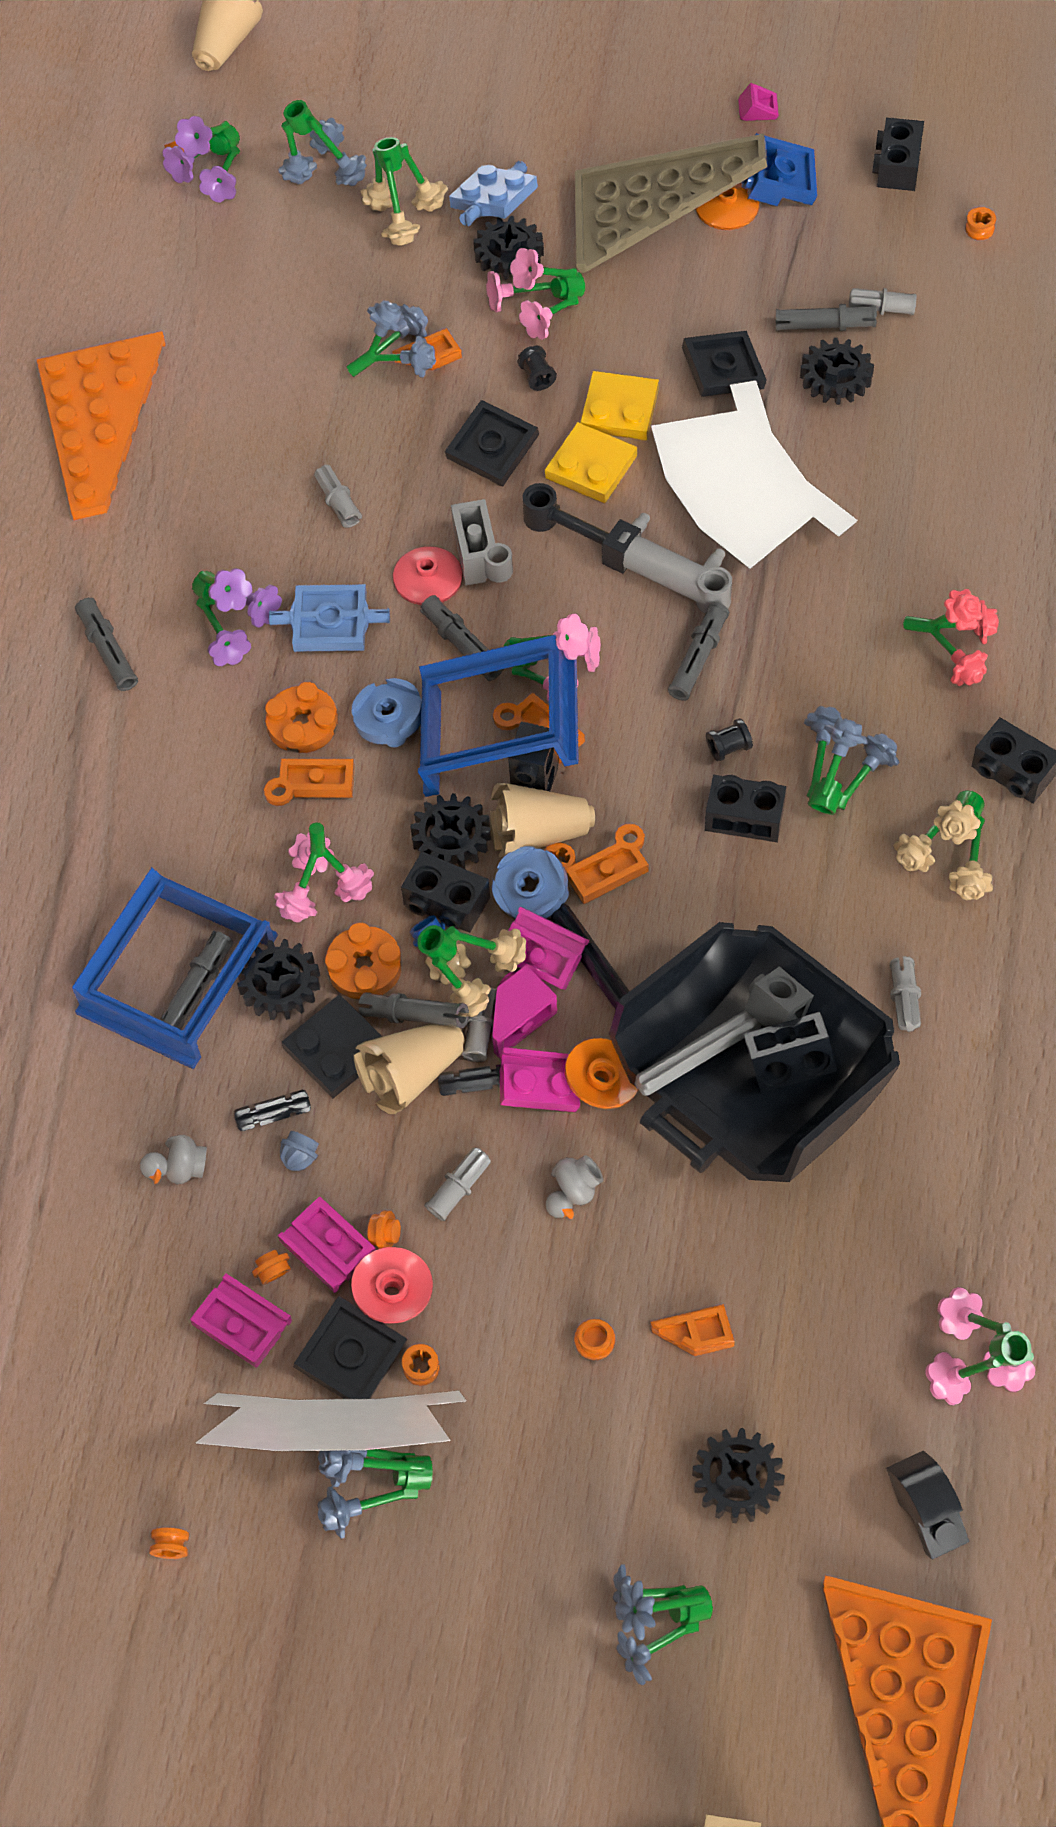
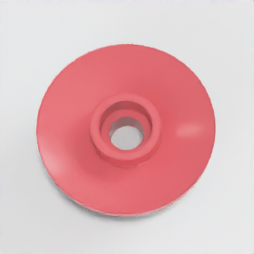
(418, 584)
(395, 1269)

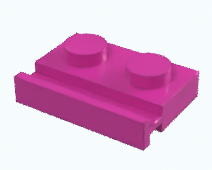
(550, 948)
(535, 1080)
(326, 1244)
(241, 1320)

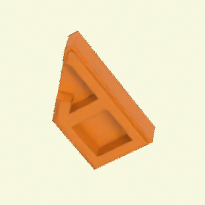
(445, 348)
(697, 1331)

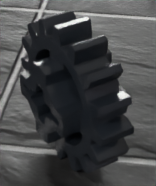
(500, 242)
(836, 371)
(451, 830)
(281, 981)
(750, 1463)

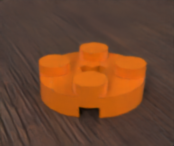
(296, 701)
(361, 942)

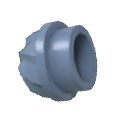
(298, 1151)

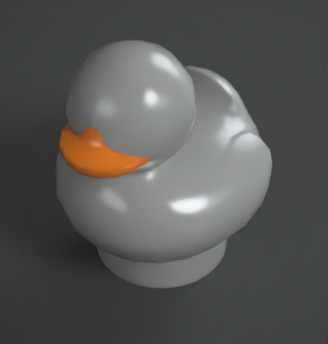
(183, 1161)
(577, 1183)

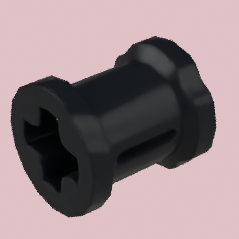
(536, 368)
(729, 740)

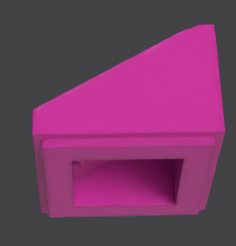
(758, 104)

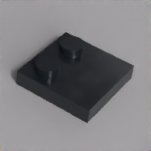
(722, 361)
(492, 442)
(328, 1044)
(350, 1352)

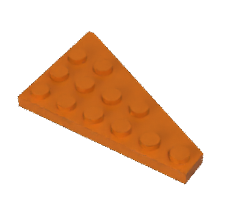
(94, 412)
(912, 1694)

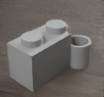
(476, 545)

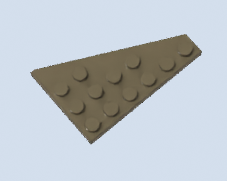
(639, 196)

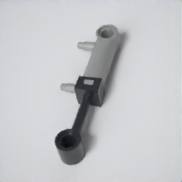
(626, 550)

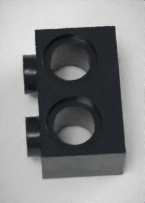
(899, 154)
(1021, 754)
(534, 768)
(743, 816)
(449, 885)
(790, 1052)

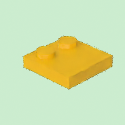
(620, 404)
(591, 462)

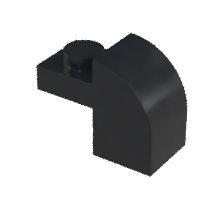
(931, 1501)

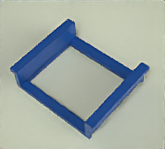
(562, 708)
(137, 1025)

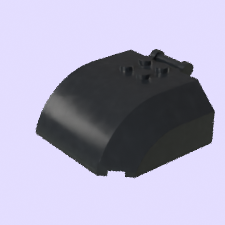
(720, 1099)

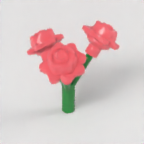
(963, 613)

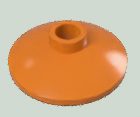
(729, 209)
(598, 1059)

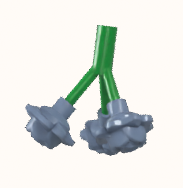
(403, 321)

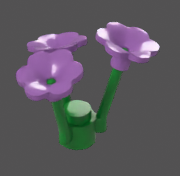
(198, 140)
(232, 591)

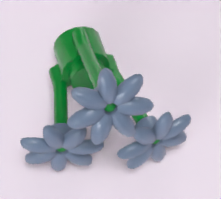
(636, 1607)

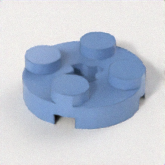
(390, 728)
(536, 863)

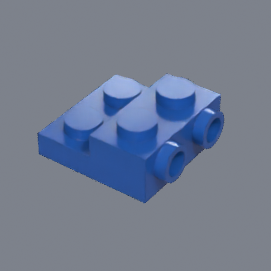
(788, 174)

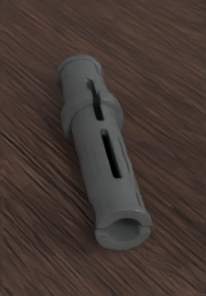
(826, 318)
(452, 627)
(100, 633)
(698, 651)
(202, 971)
(399, 1008)

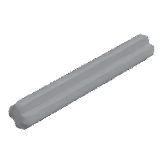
(695, 1053)

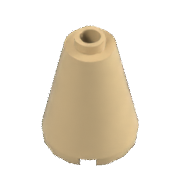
(222, 29)
(536, 818)
(406, 1062)

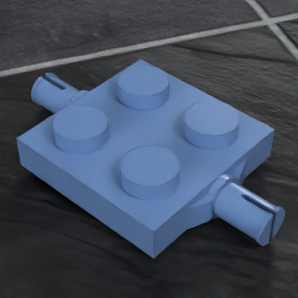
(493, 192)
(329, 617)

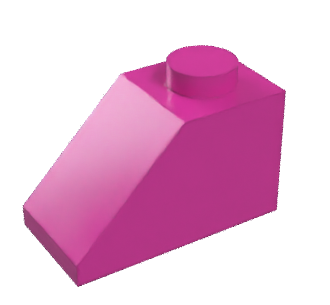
(520, 1008)

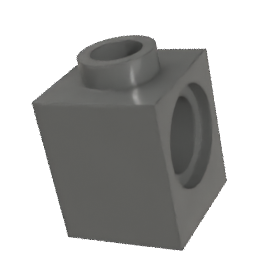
(777, 998)

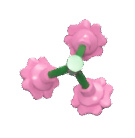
(312, 854)

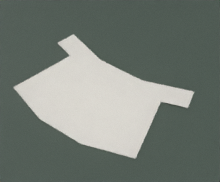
(741, 479)
(328, 1423)

